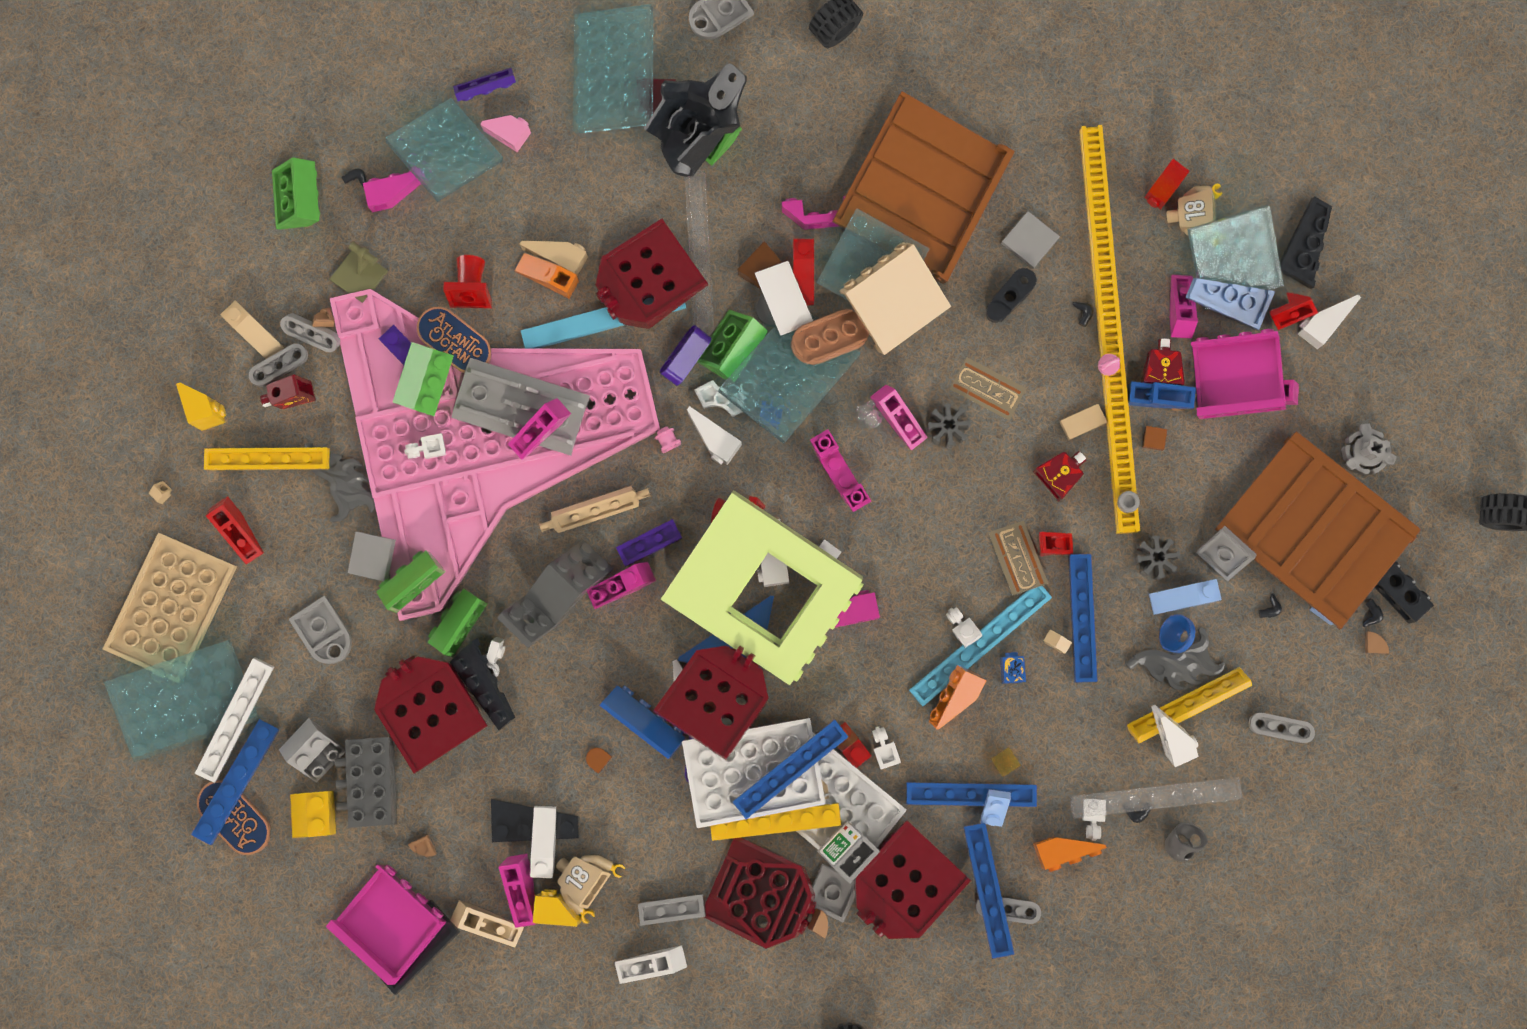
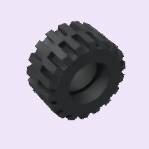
(835, 21)
(1504, 512)

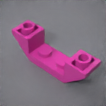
(794, 210)
(838, 471)

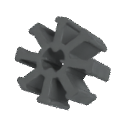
(946, 419)
(1159, 565)

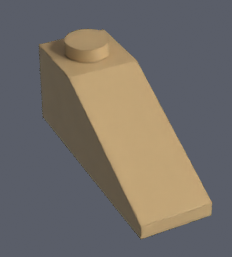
(560, 253)
(251, 330)
(485, 923)

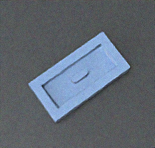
(995, 807)

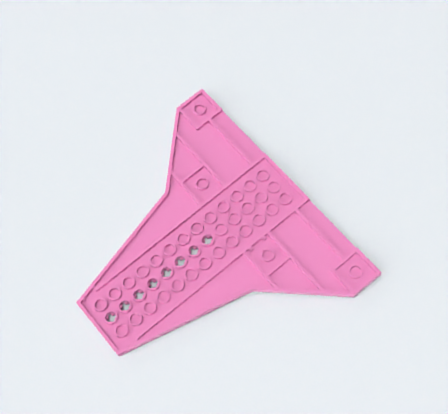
(460, 497)

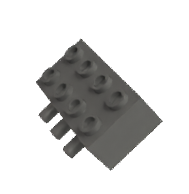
(369, 782)

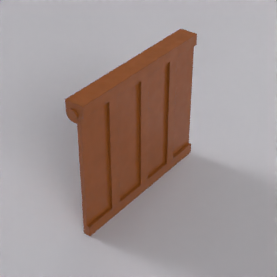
(927, 181)
(1319, 529)

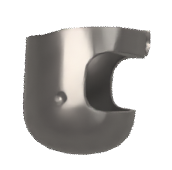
(1179, 850)

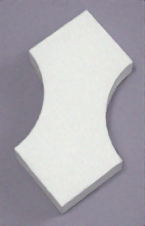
(710, 397)

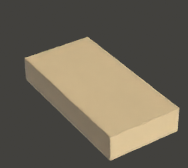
(1083, 422)

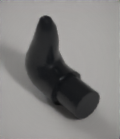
(355, 174)
(1087, 312)
(1273, 611)
(1377, 614)
(1139, 816)

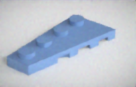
(1234, 301)

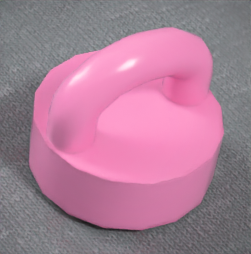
(1108, 364)

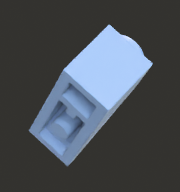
(1185, 597)

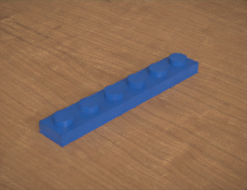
(1082, 618)
(790, 769)
(235, 782)
(967, 794)
(988, 891)

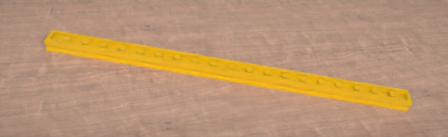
(1108, 322)

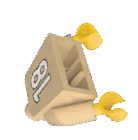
(1195, 207)
(583, 880)

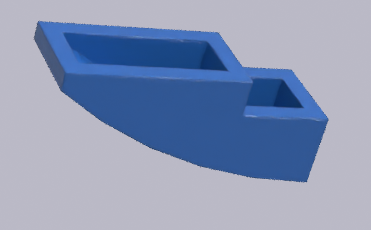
(1160, 395)

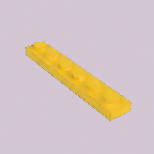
(266, 458)
(1192, 703)
(801, 819)

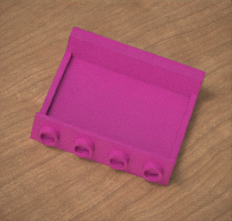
(1239, 374)
(387, 924)

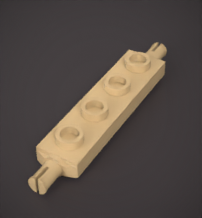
(594, 509)

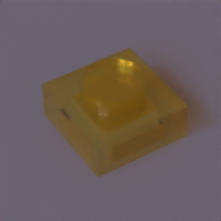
(1005, 762)

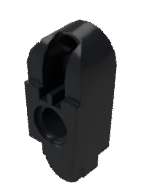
(999, 307)

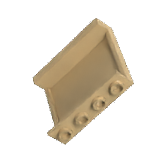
(895, 297)

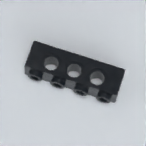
(1420, 600)

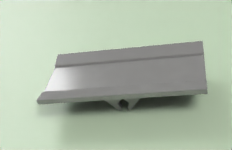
(508, 400)

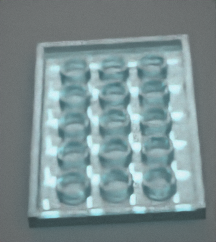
(613, 69)
(779, 387)
(176, 699)

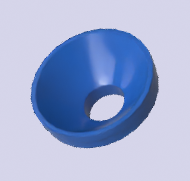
(1171, 633)

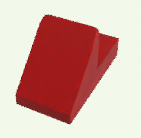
(1297, 309)
(1055, 543)
(853, 748)

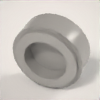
(1128, 502)

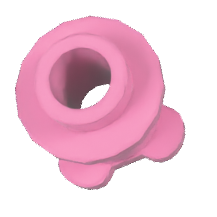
(667, 439)

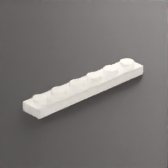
(234, 720)

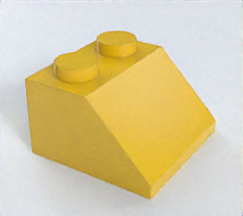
(200, 409)
(313, 814)
(552, 910)

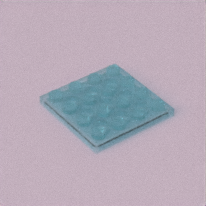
(444, 149)
(860, 247)
(1238, 250)

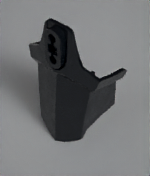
(696, 118)

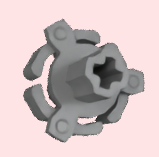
(1367, 451)

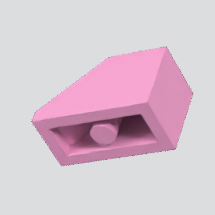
(508, 130)

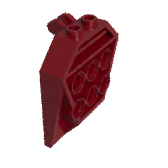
(626, 302)
(727, 669)
(402, 688)
(935, 869)
(793, 899)

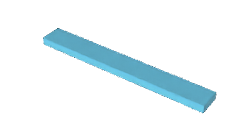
(573, 327)
(991, 635)

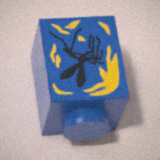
(1012, 668)

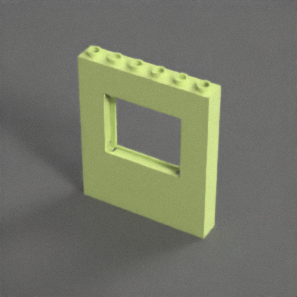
(726, 562)

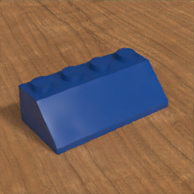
(642, 721)

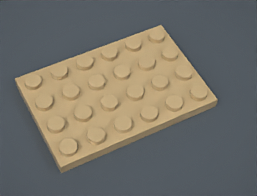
(169, 603)

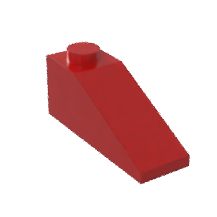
(1166, 184)
(804, 268)
(234, 529)

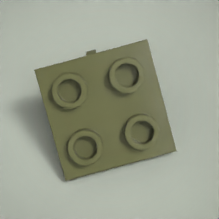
(358, 271)

